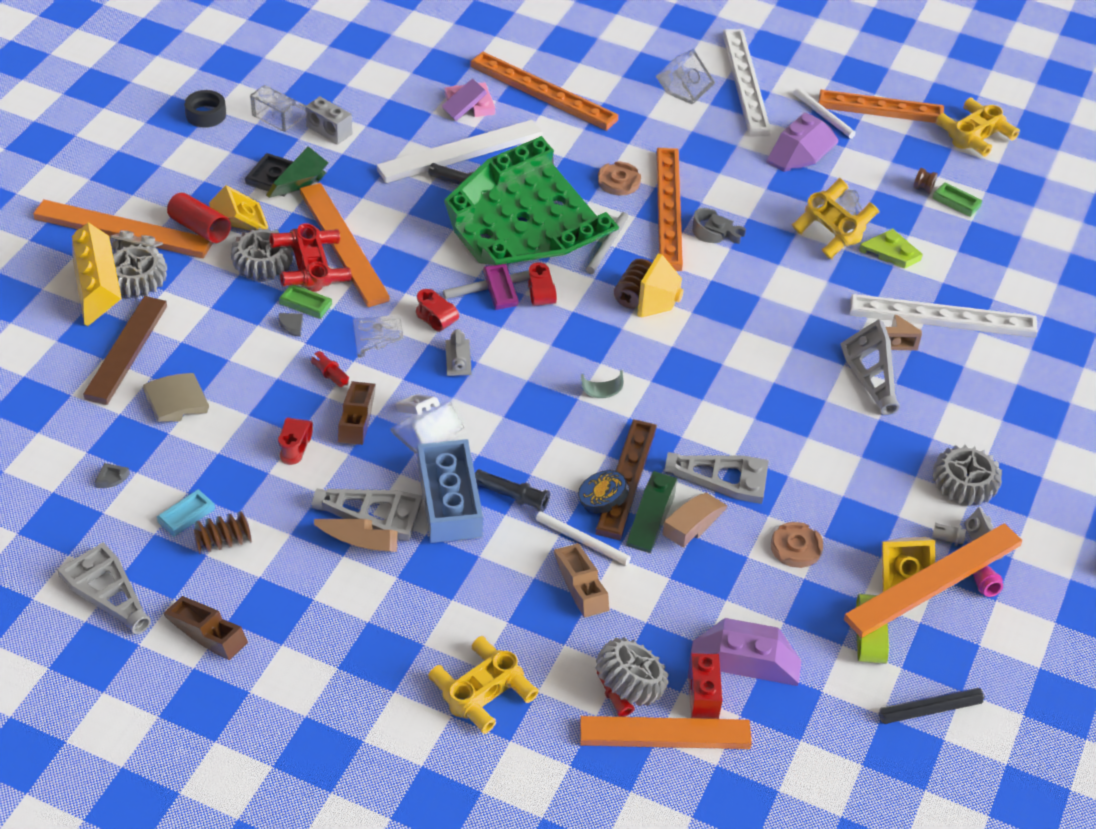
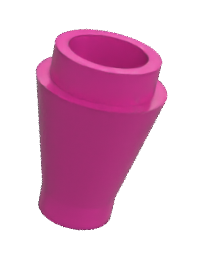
(988, 581)

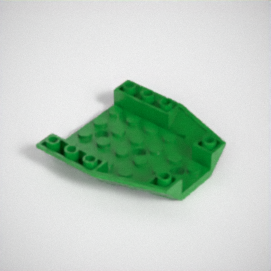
(525, 186)

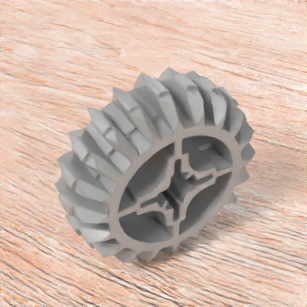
(256, 258)
(139, 270)
(982, 479)
(631, 671)

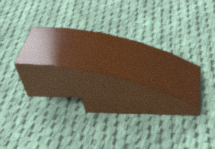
(356, 413)
(206, 627)

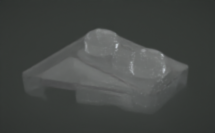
(376, 332)

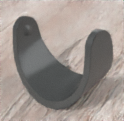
(701, 232)

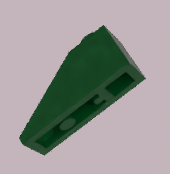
(301, 173)
(652, 511)

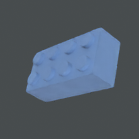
(449, 491)

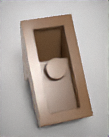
(903, 335)

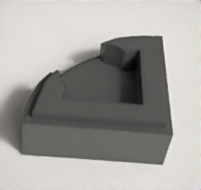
(291, 322)
(111, 476)

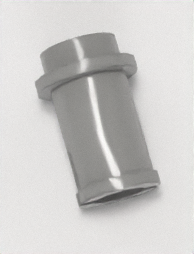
(949, 533)

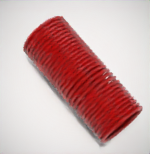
(198, 217)

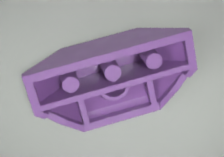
(802, 143)
(751, 651)

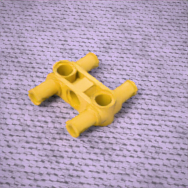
(977, 126)
(835, 218)
(483, 684)

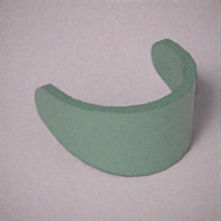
(603, 389)

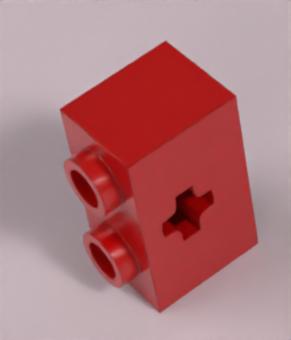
(705, 686)

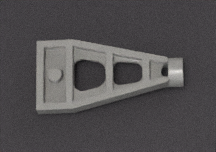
(863, 344)
(752, 476)
(400, 518)
(93, 565)

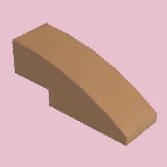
(693, 519)
(359, 533)
(582, 580)

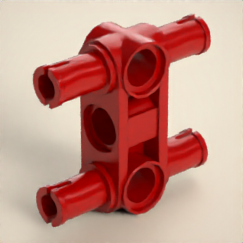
(310, 257)

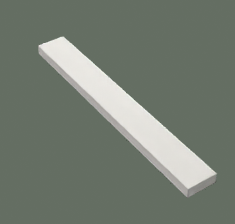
(746, 83)
(459, 151)
(944, 315)

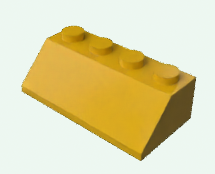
(94, 272)

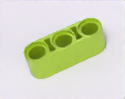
(874, 646)

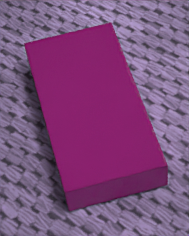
(500, 286)

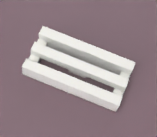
(420, 403)

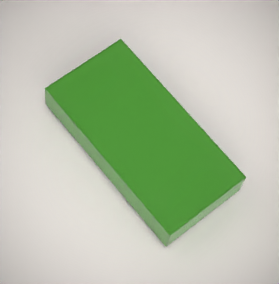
(957, 199)
(305, 301)

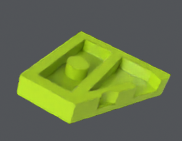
(892, 249)

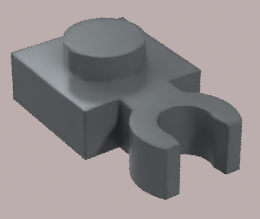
(725, 227)

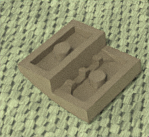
(175, 396)

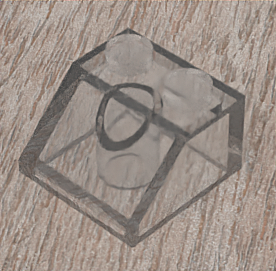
(686, 77)
(276, 108)
(431, 426)

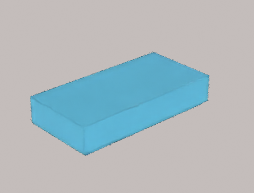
(185, 513)

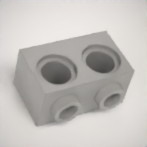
(328, 120)

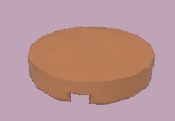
(619, 178)
(797, 544)

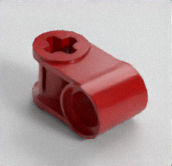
(540, 285)
(435, 310)
(294, 439)

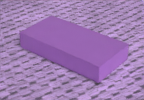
(464, 99)

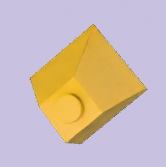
(239, 209)
(659, 288)
(905, 558)

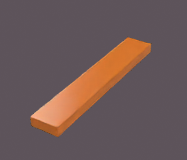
(880, 106)
(665, 732)

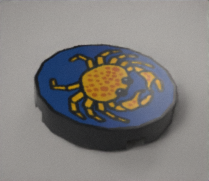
(603, 491)

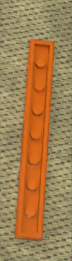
(544, 91)
(669, 206)
(77, 217)
(347, 250)
(932, 580)

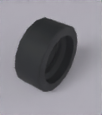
(205, 118)

